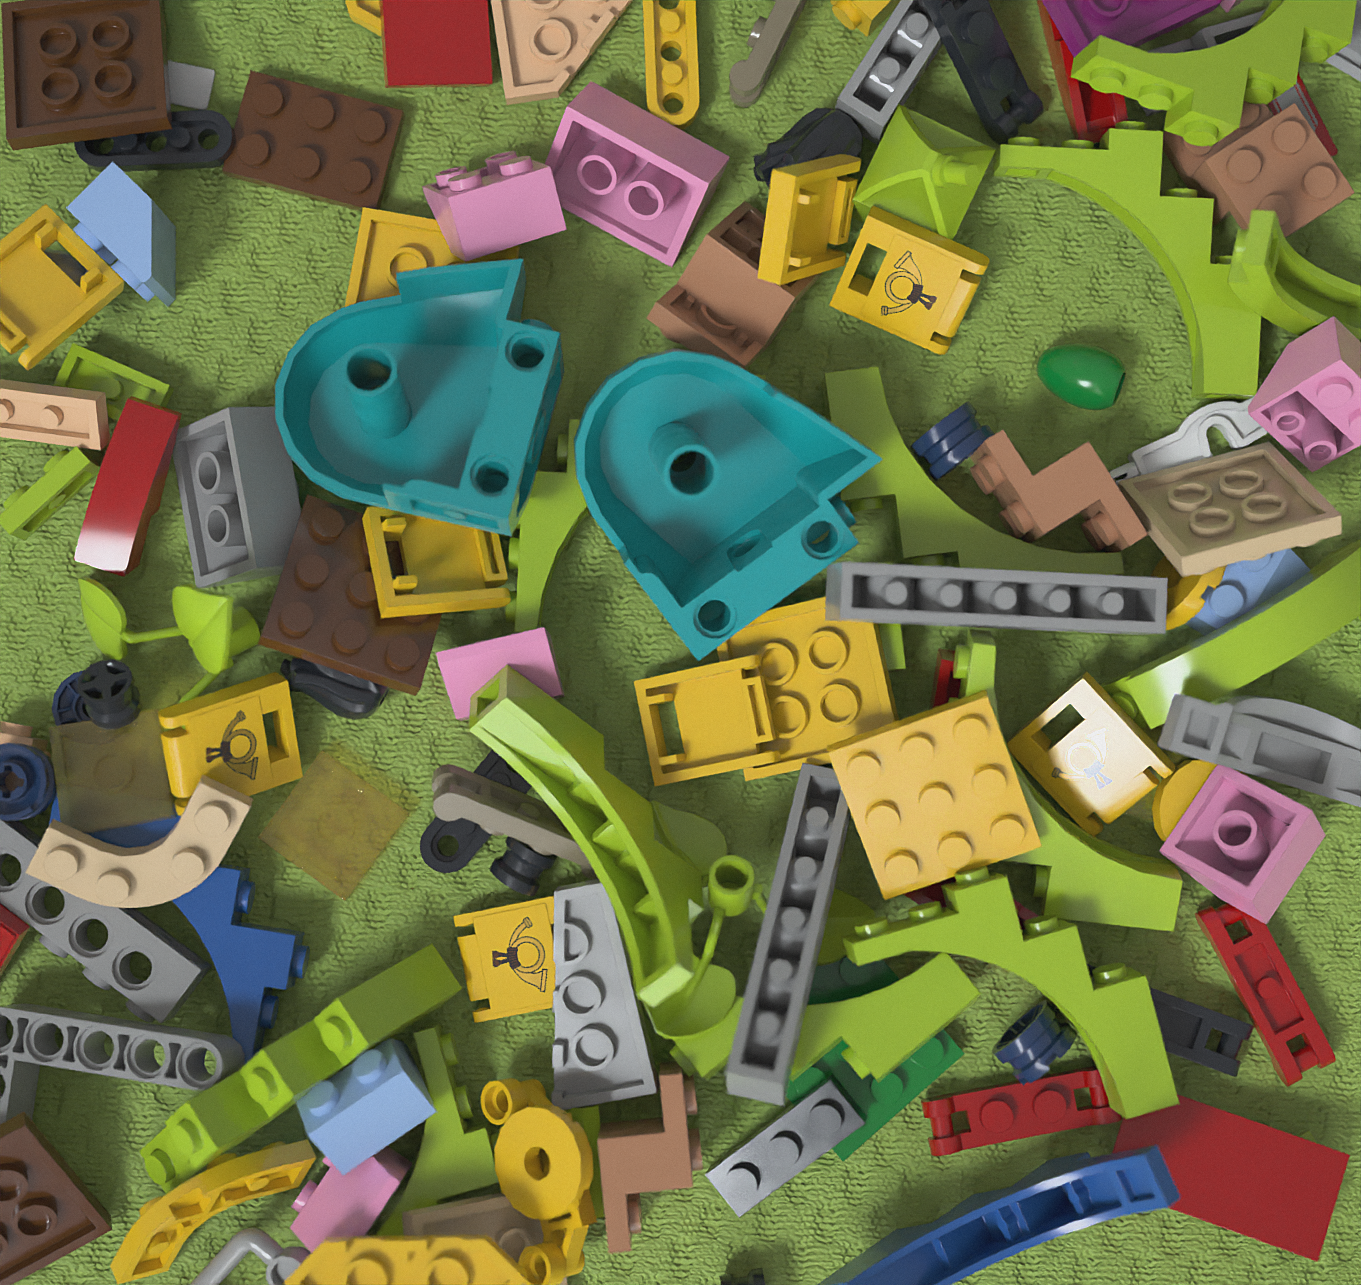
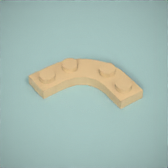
(144, 873)

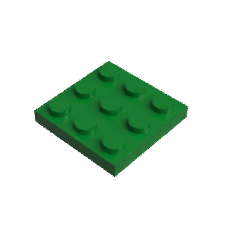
(879, 1100)

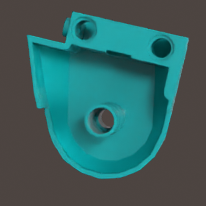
(427, 397)
(735, 518)

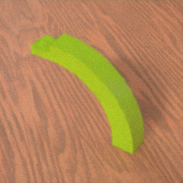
(1285, 285)
(1248, 645)

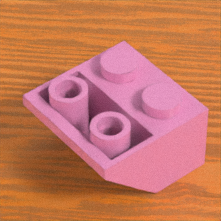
(495, 205)
(1314, 395)

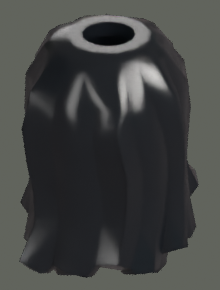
(813, 137)
(335, 690)

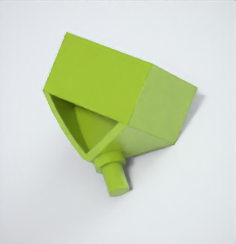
(923, 173)

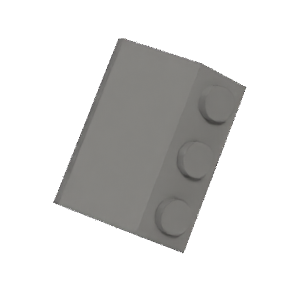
(236, 495)

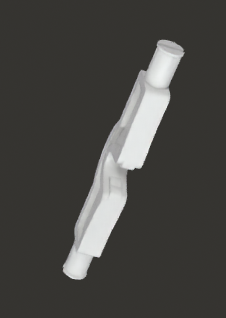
(1190, 440)

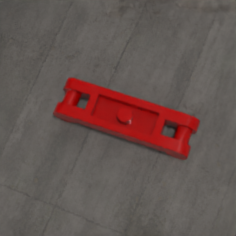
(1267, 991)
(1017, 1110)

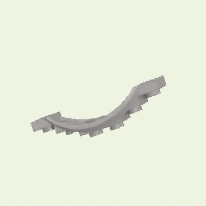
(1270, 741)

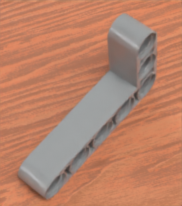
(84, 1051)

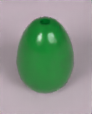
(1082, 375)

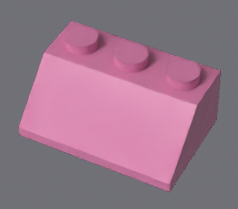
(632, 172)

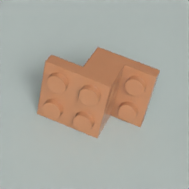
(1263, 166)
(720, 300)
(1056, 494)
(648, 1156)

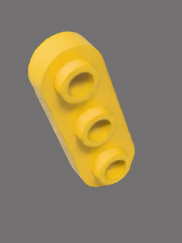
(675, 78)

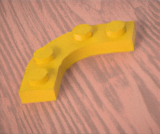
(227, 1181)

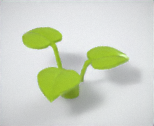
(202, 617)
(731, 886)

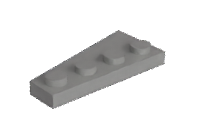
(599, 1020)

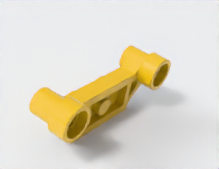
(563, 1236)

